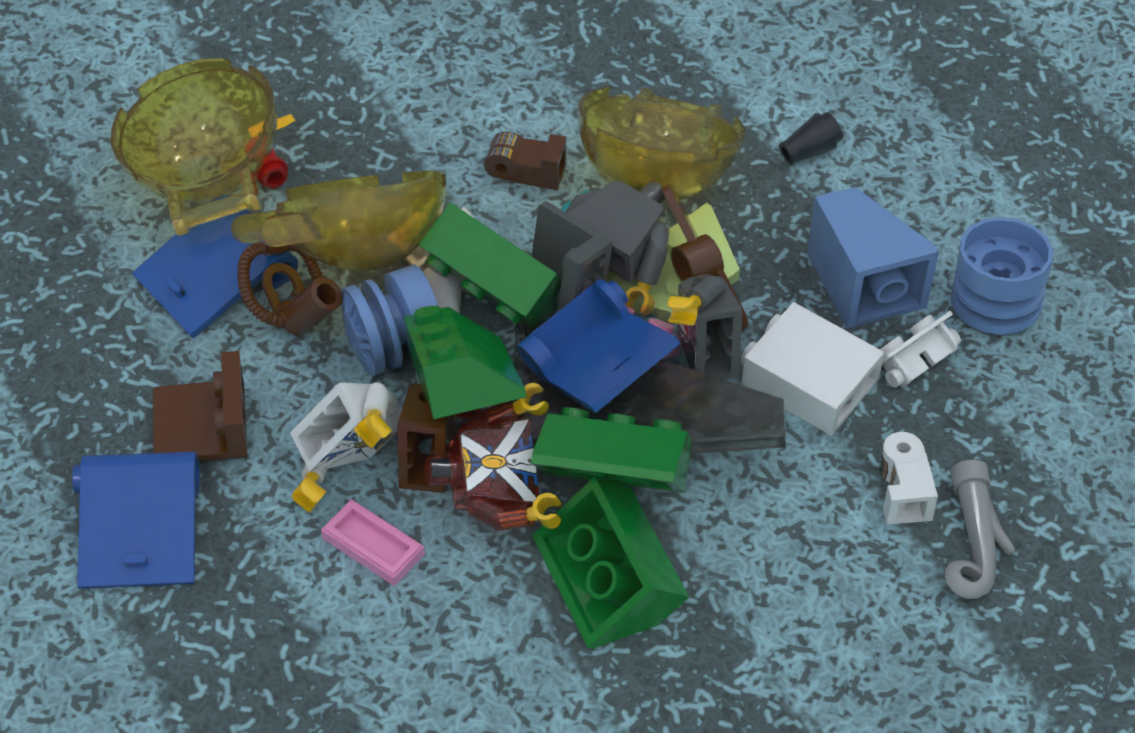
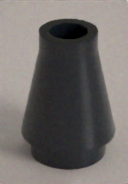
(814, 137)

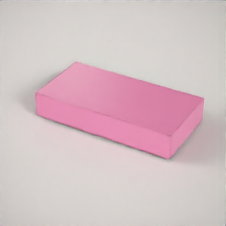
(372, 542)

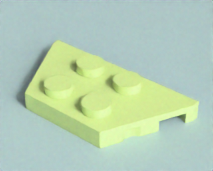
(704, 222)

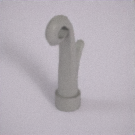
(972, 484)

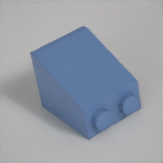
(868, 258)

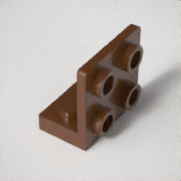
(204, 414)

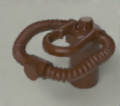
(308, 305)

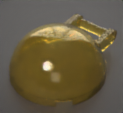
(199, 138)
(657, 140)
(352, 220)

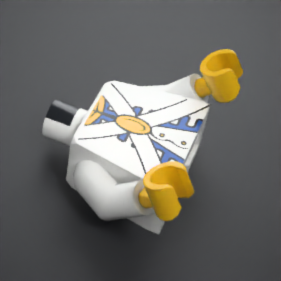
(342, 430)

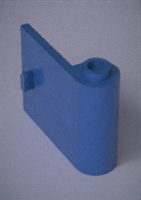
(206, 269)
(594, 346)
(136, 519)

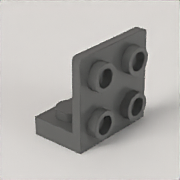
(570, 250)

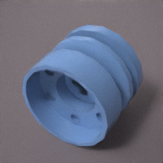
(1001, 275)
(377, 320)

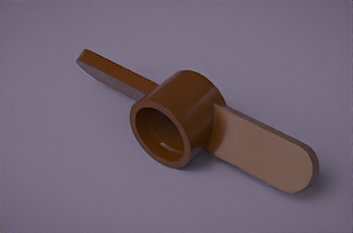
(698, 254)

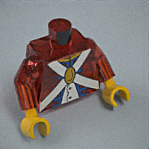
(493, 467)

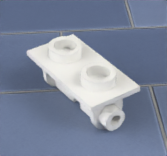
(930, 338)

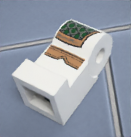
(911, 487)

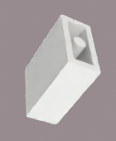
(812, 367)

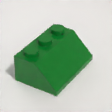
(491, 267)
(459, 362)
(614, 450)
(609, 564)

